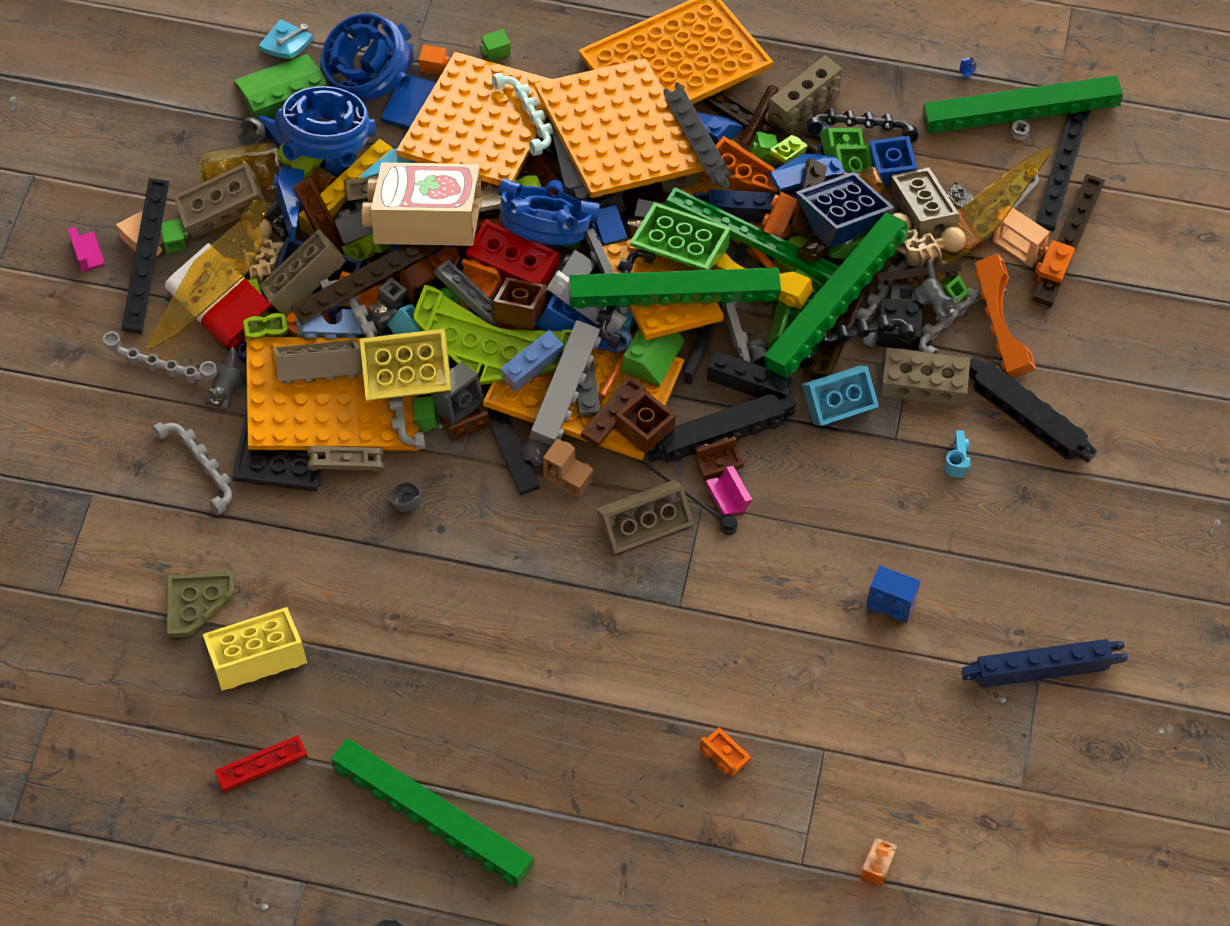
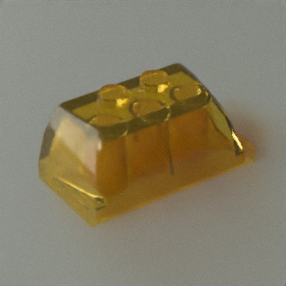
(261, 157)

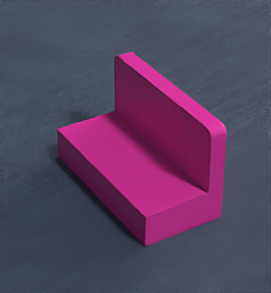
(86, 250)
(729, 492)

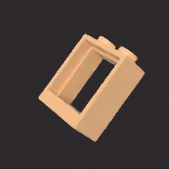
(1026, 251)

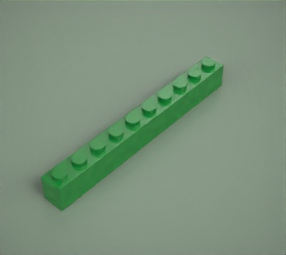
(1022, 104)
(674, 287)
(836, 295)
(432, 812)

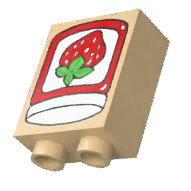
(424, 204)

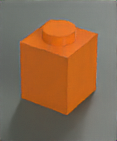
(433, 60)

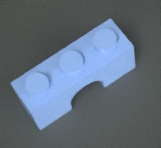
(345, 327)

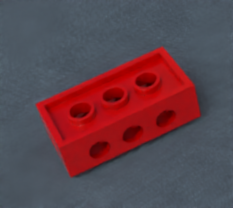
(513, 255)

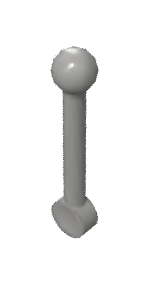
(304, 27)

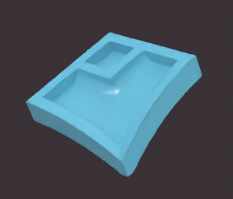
(291, 47)

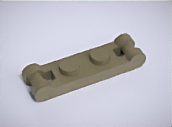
(345, 458)

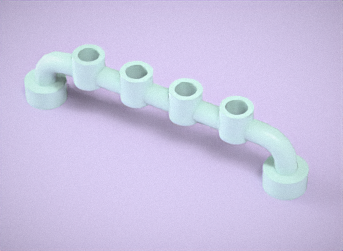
(529, 104)

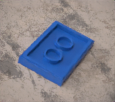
(406, 104)

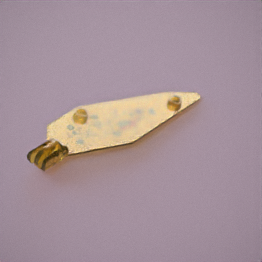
(991, 206)
(213, 273)

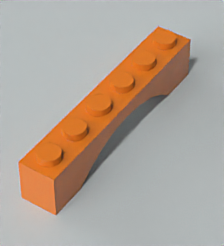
(993, 279)

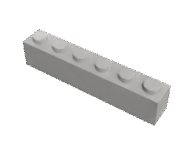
(565, 382)

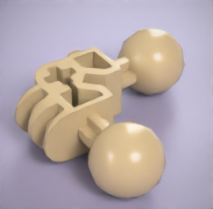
(927, 248)
(267, 256)

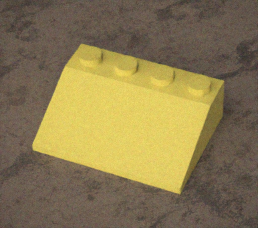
(405, 364)
(255, 648)

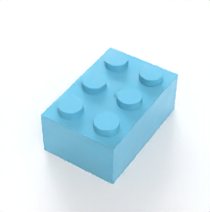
(840, 395)

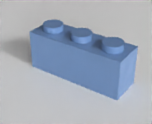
(532, 361)

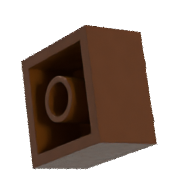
(519, 303)
(645, 421)

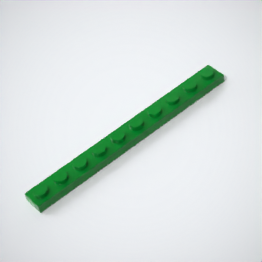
(751, 234)

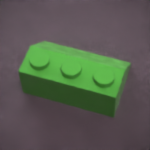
(652, 357)

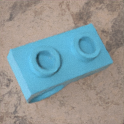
(958, 456)

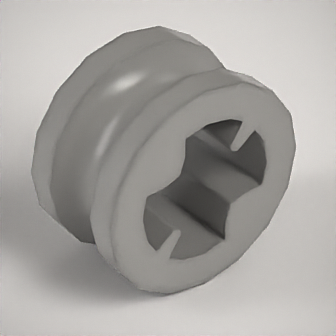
(1018, 135)

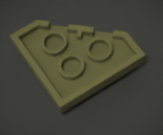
(195, 600)

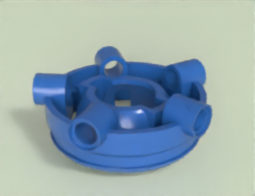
(340, 51)
(308, 136)
(543, 216)

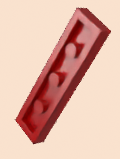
(261, 763)

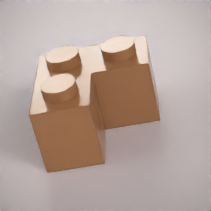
(564, 470)

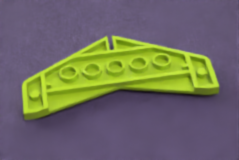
(473, 339)

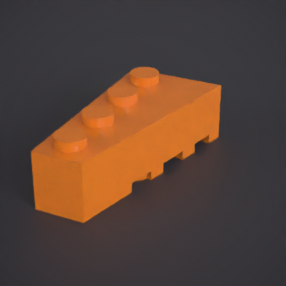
(747, 170)

